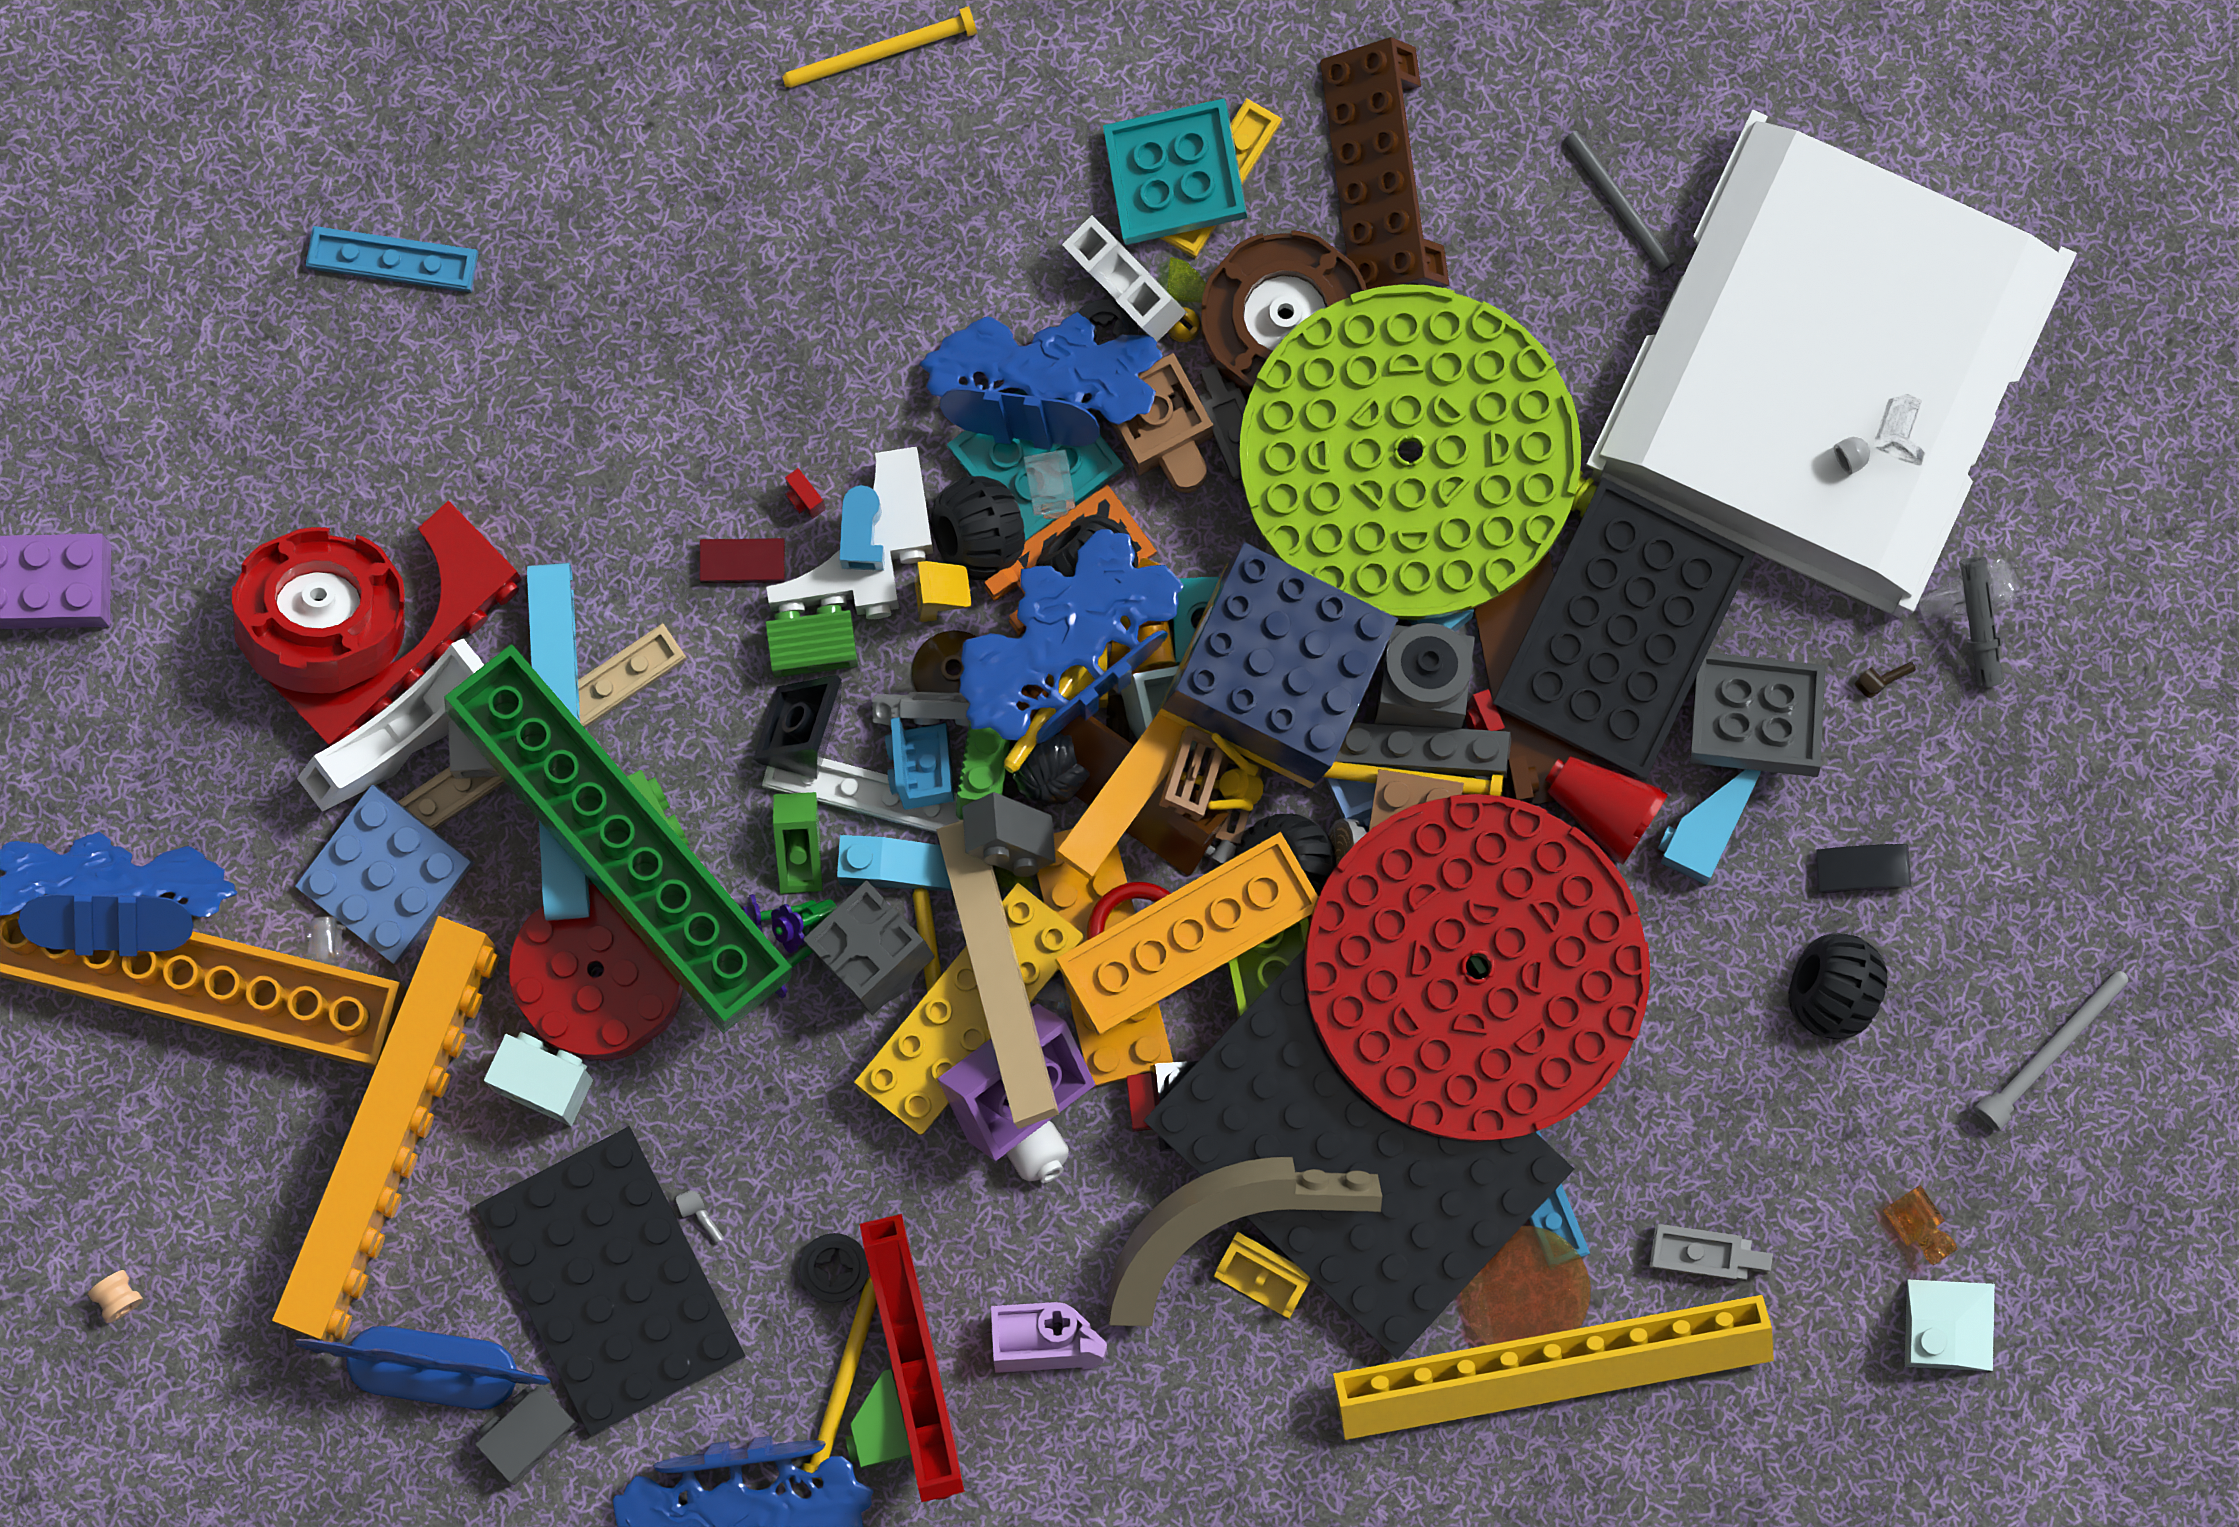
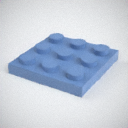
(384, 874)

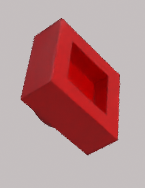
(803, 495)
(1482, 714)

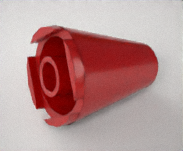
(1605, 804)

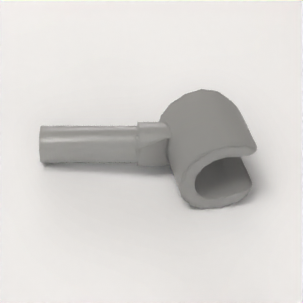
(1222, 853)
(692, 1203)

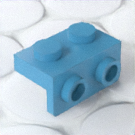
(921, 765)

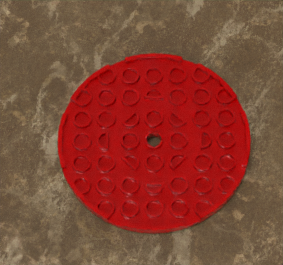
(1395, 985)

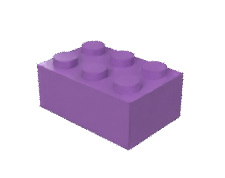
(55, 581)
(979, 1096)

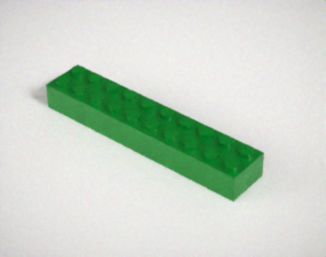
(617, 838)

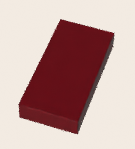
(742, 560)

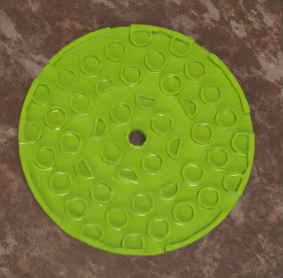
(1424, 371)

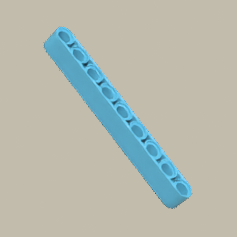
(555, 661)

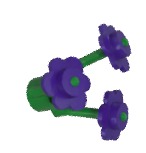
(789, 925)

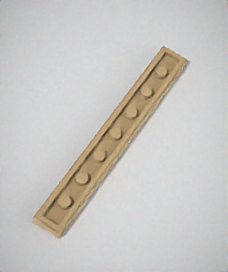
(598, 695)
(999, 981)

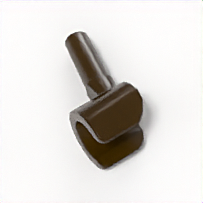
(1871, 683)

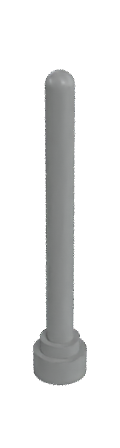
(1997, 1108)

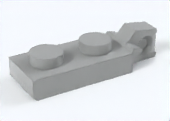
(922, 706)
(1705, 1253)

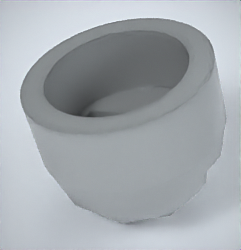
(1852, 454)

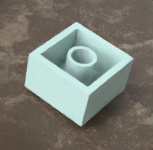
(539, 1079)

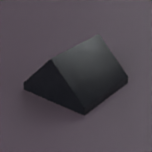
(800, 725)

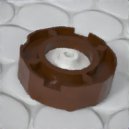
(1259, 285)

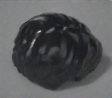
(1051, 772)

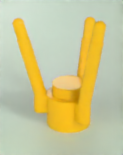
(1238, 786)

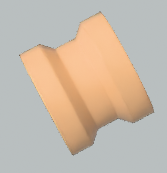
(115, 1296)

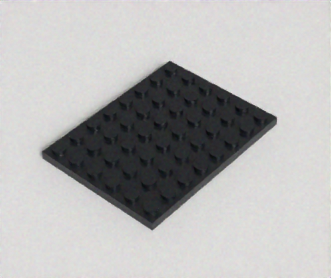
(1443, 1200)

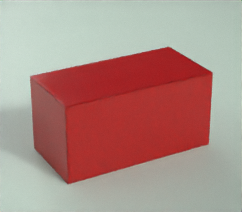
(1140, 1100)

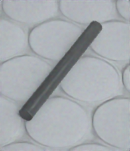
(1619, 201)

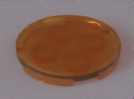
(1528, 1289)

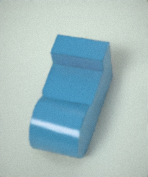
(859, 516)

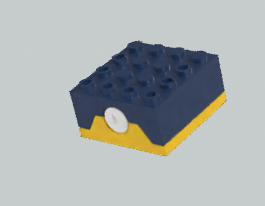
(1278, 665)

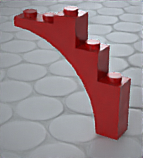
(912, 1358)

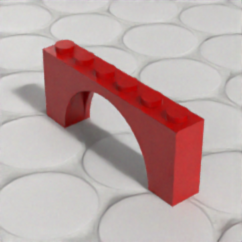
(471, 583)

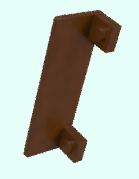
(1377, 165)
(1501, 631)
(1159, 828)

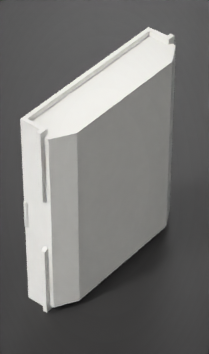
(1793, 329)

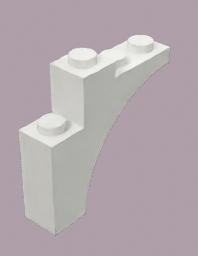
(901, 531)
(389, 738)

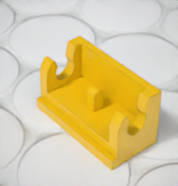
(1262, 1275)

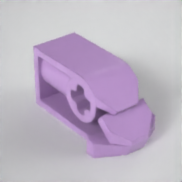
(1026, 1338)

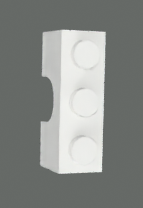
(1124, 278)

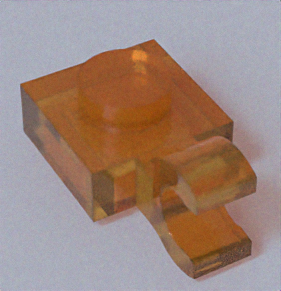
(1917, 1220)

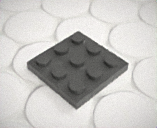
(1758, 714)

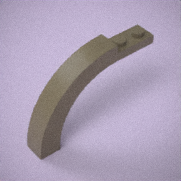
(1212, 1202)

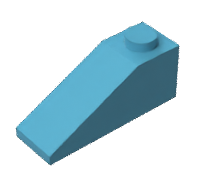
(1705, 830)
(891, 863)

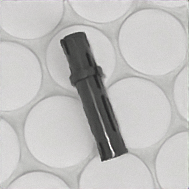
(1983, 635)

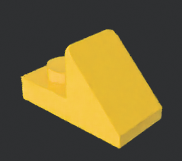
(940, 589)

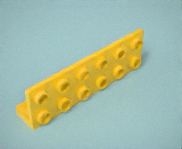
(952, 1019)

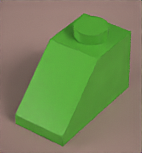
(797, 842)
(879, 1427)

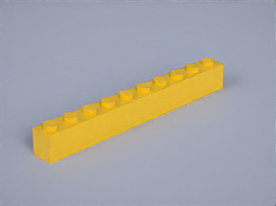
(1554, 1367)

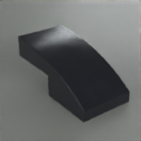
(1863, 868)

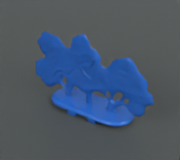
(1056, 365)
(1065, 627)
(98, 896)
(428, 1366)
(734, 1504)

